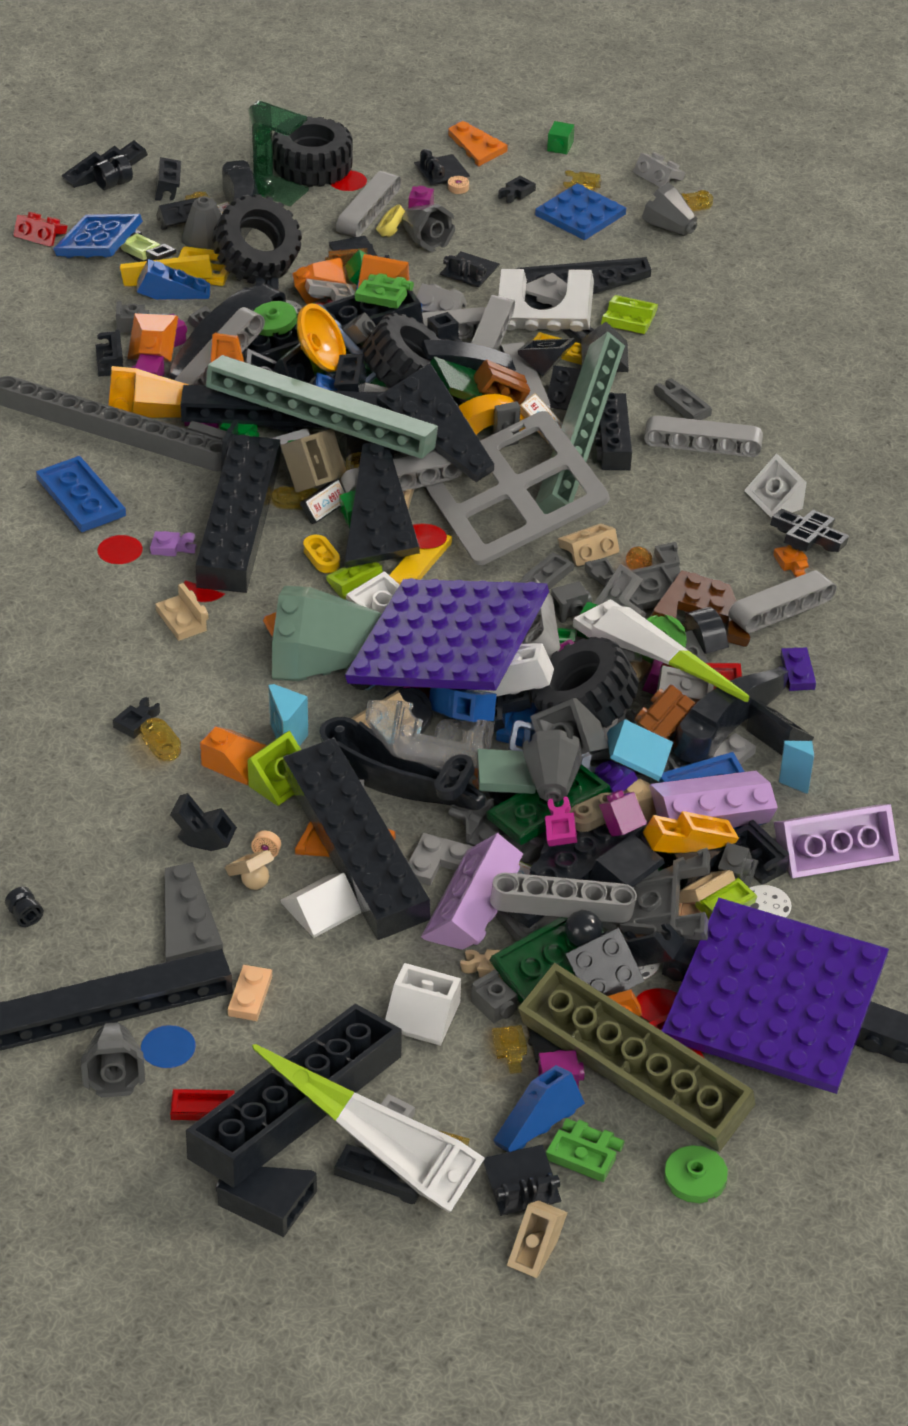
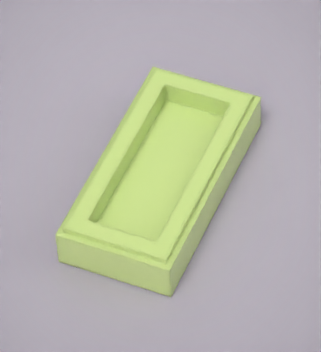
(137, 246)

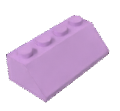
(728, 797)
(838, 840)
(466, 903)

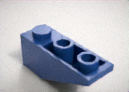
(167, 283)
(464, 703)
(543, 1104)

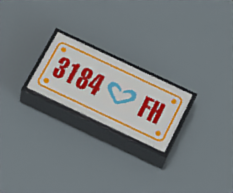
(323, 501)

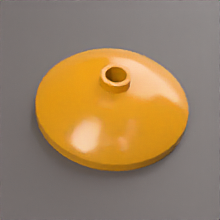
(320, 337)

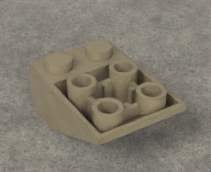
(314, 460)

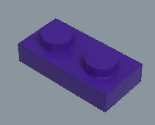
(800, 668)
(615, 775)

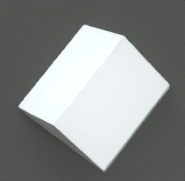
(777, 487)
(374, 593)
(323, 904)

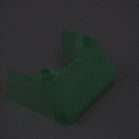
(262, 121)

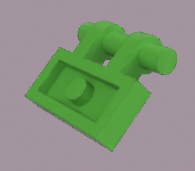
(383, 290)
(582, 1155)

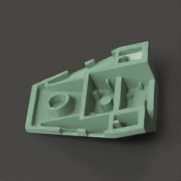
(317, 633)

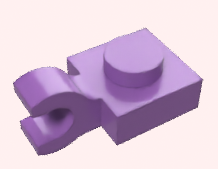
(170, 543)

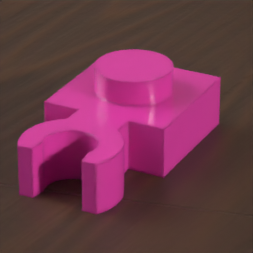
(561, 824)

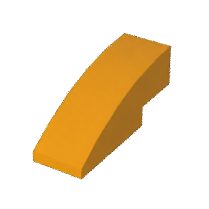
(688, 833)

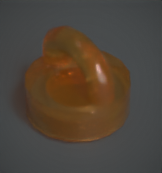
(638, 558)

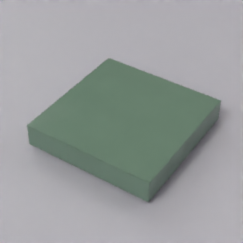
(503, 771)

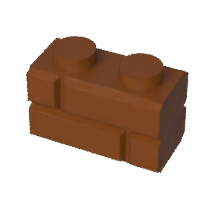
(496, 379)
(666, 713)

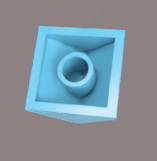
(288, 712)
(638, 748)

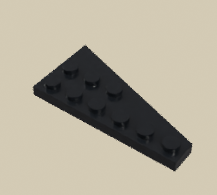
(606, 274)
(428, 400)
(380, 516)
(573, 860)

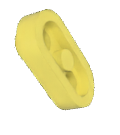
(390, 221)

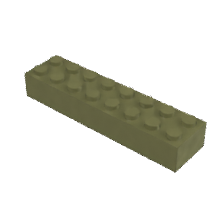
(638, 1057)

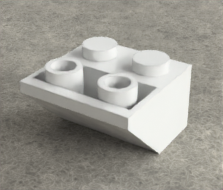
(424, 1003)

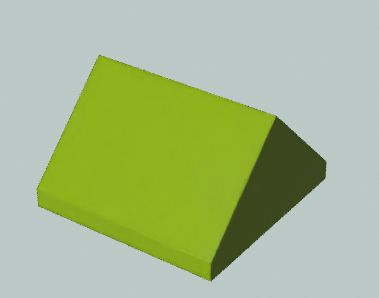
(267, 769)

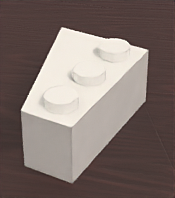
(527, 671)

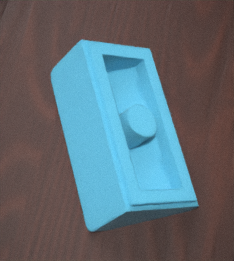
(797, 764)

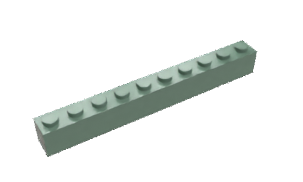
(322, 406)
(583, 417)

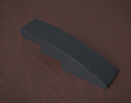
(82, 172)
(465, 353)

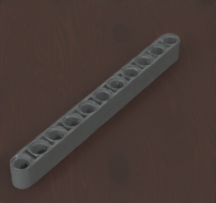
(111, 423)

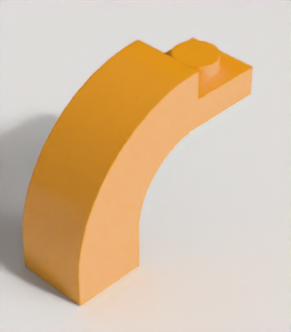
(480, 410)

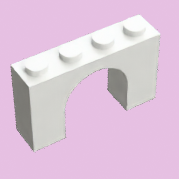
(571, 313)

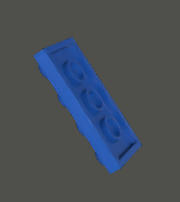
(81, 493)

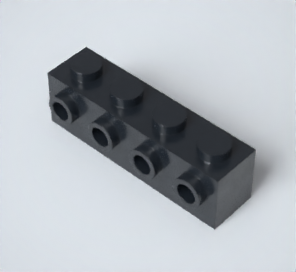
(614, 434)

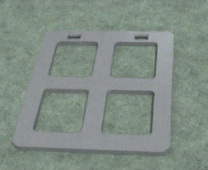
(515, 486)

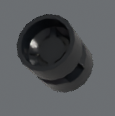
(112, 172)

